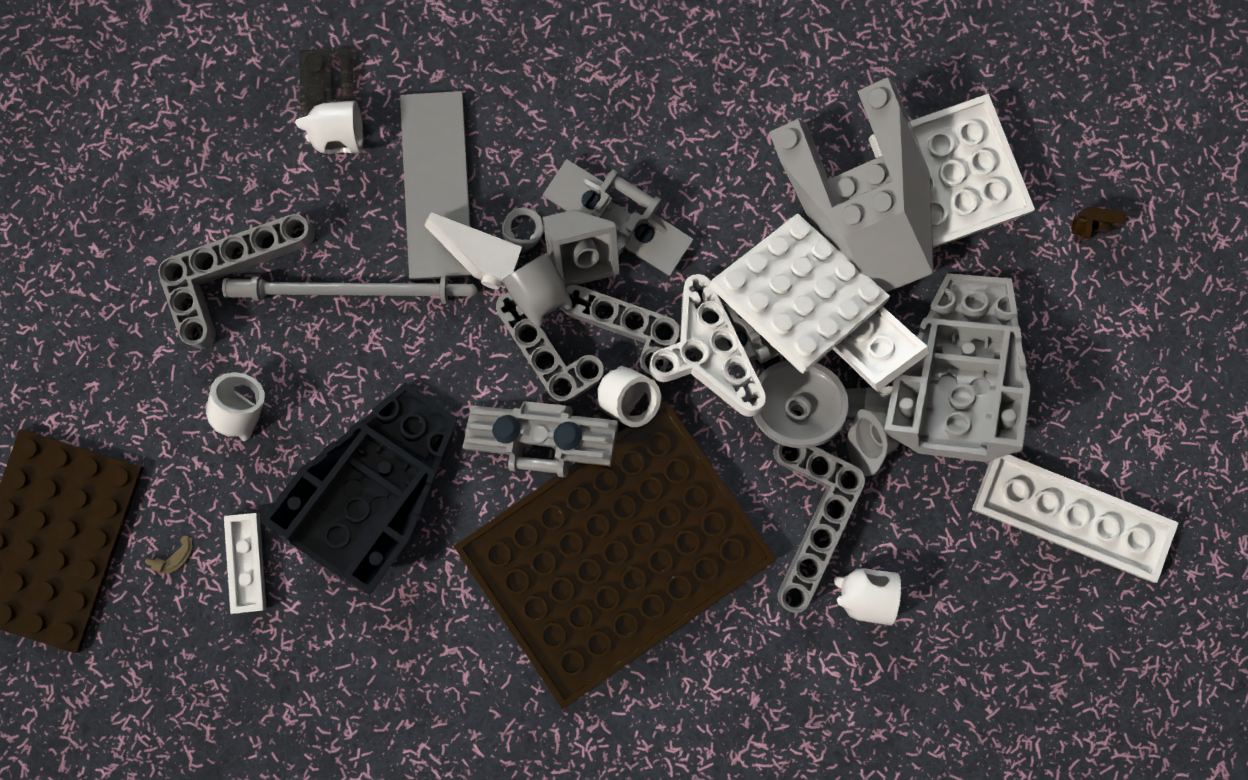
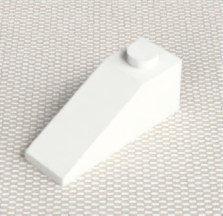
(479, 252)

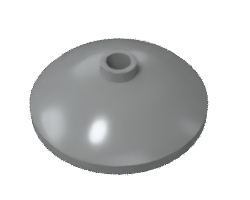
(814, 394)

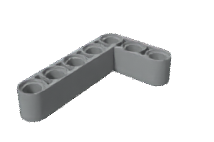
(223, 265)
(821, 520)

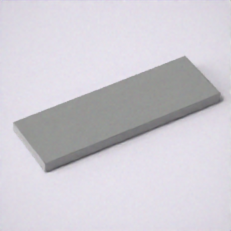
(434, 178)

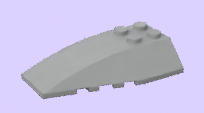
(973, 384)

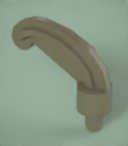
(175, 561)

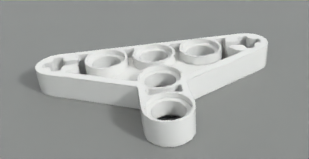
(713, 367)

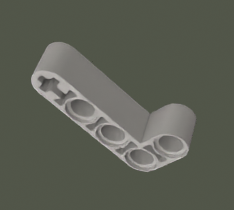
(617, 324)
(542, 346)

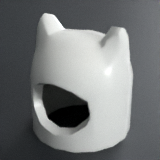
(334, 127)
(621, 392)
(230, 411)
(870, 595)

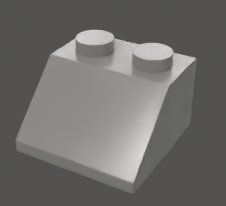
(581, 246)

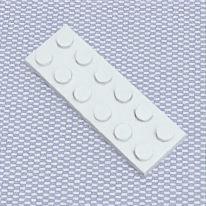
(1076, 516)

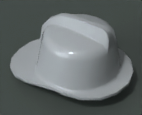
(868, 441)

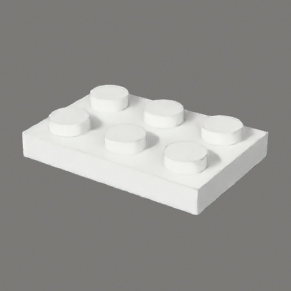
(881, 349)

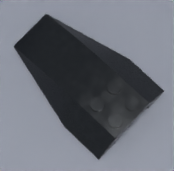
(366, 490)

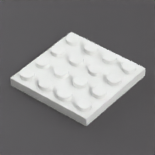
(970, 170)
(799, 292)

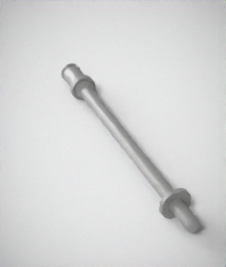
(258, 288)

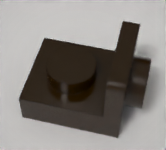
(1100, 219)

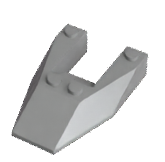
(877, 209)

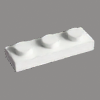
(245, 563)

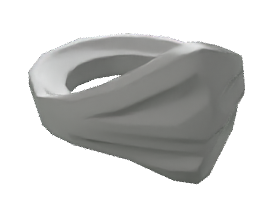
(509, 236)

